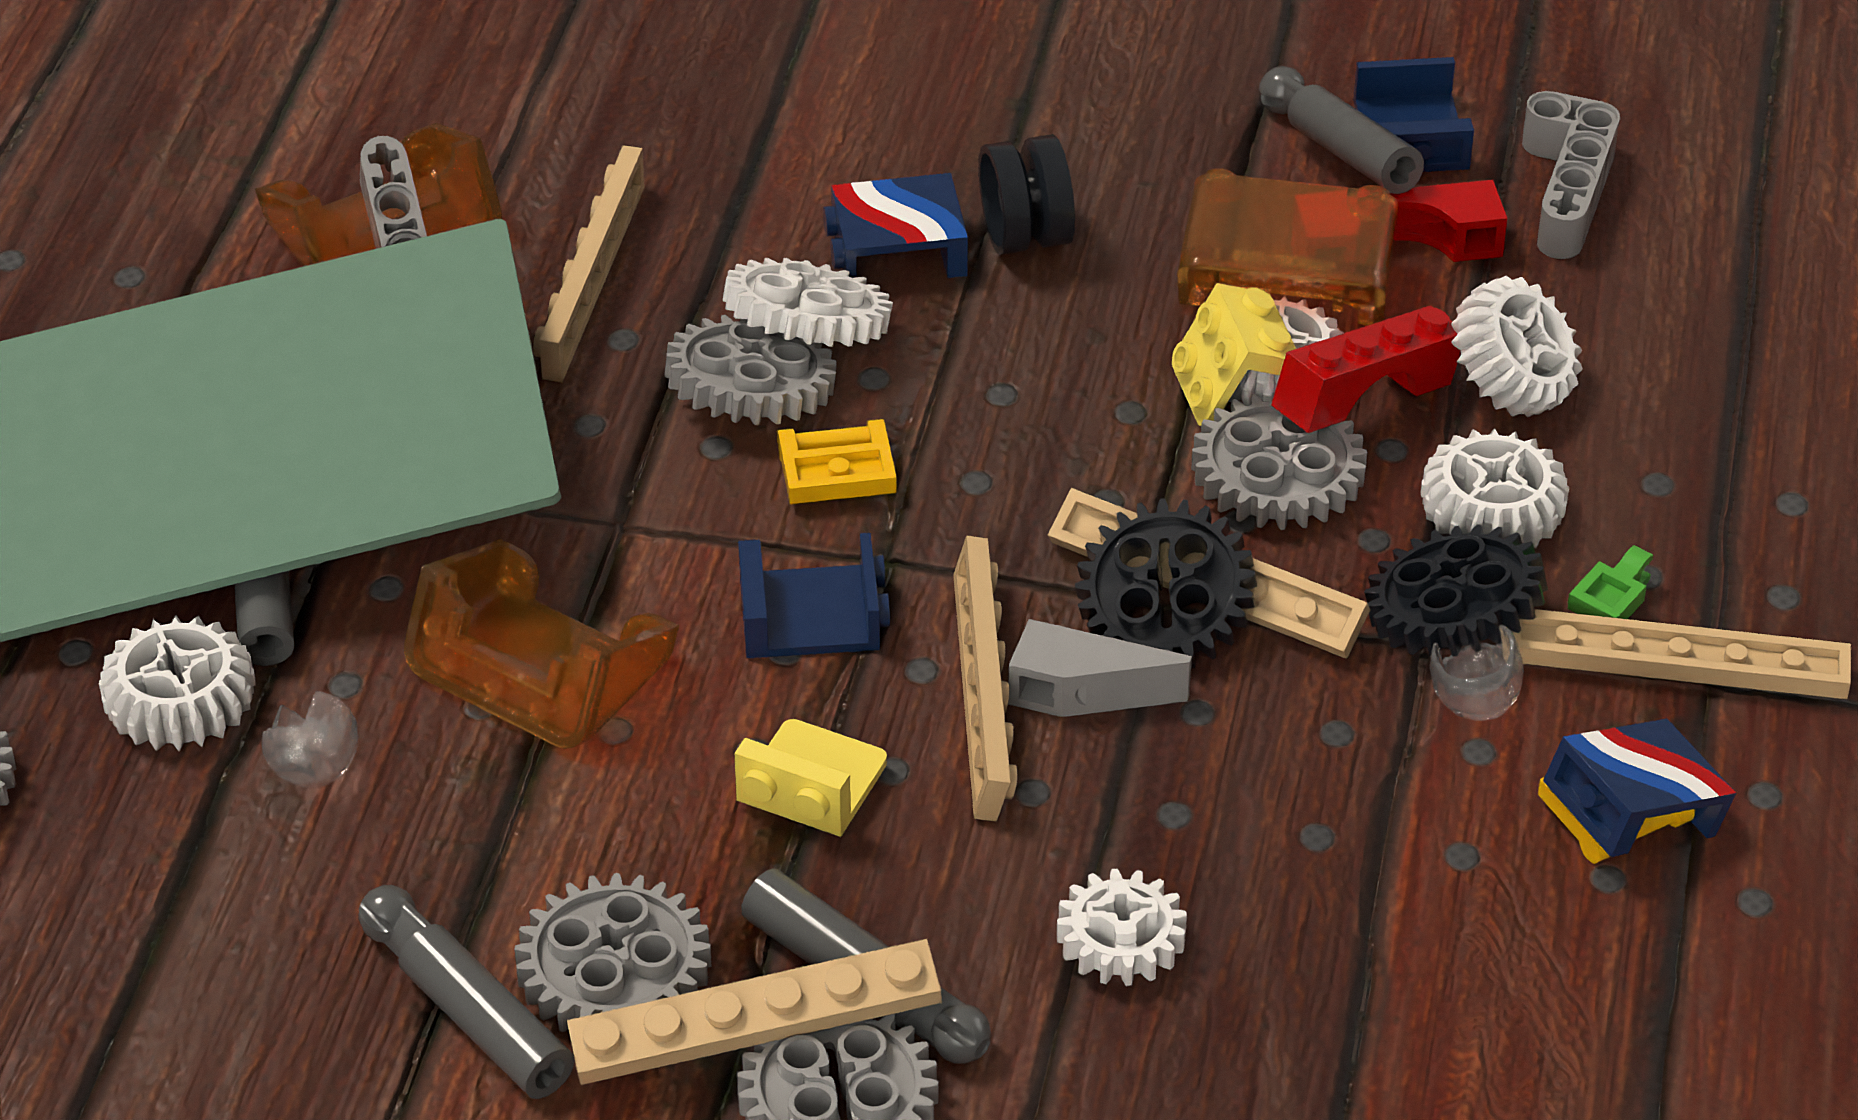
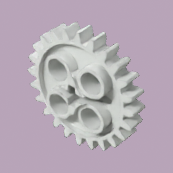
(807, 302)

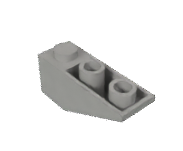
(1088, 673)

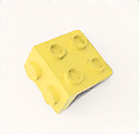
(1230, 335)
(808, 775)

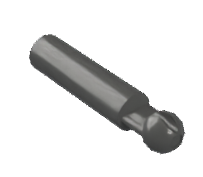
(1342, 130)
(265, 618)
(824, 934)
(467, 992)

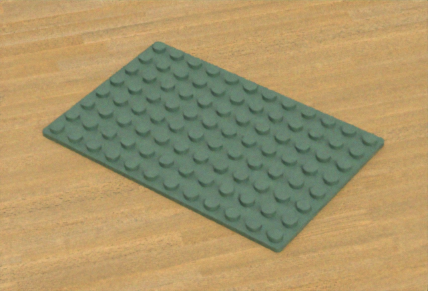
(267, 428)

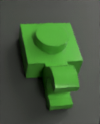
(1614, 590)

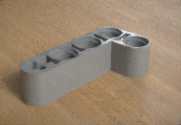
(1583, 142)
(398, 193)

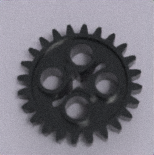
(1217, 580)
(1456, 590)

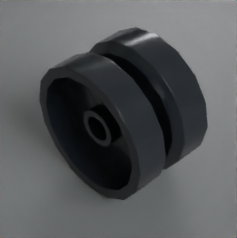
(1026, 194)

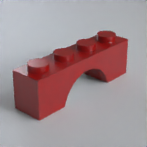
(1456, 218)
(1329, 376)

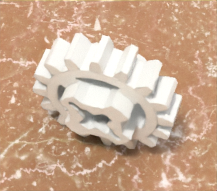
(1121, 927)

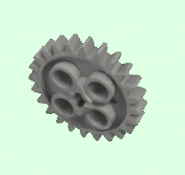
(748, 371)
(1274, 467)
(610, 949)
(878, 1075)

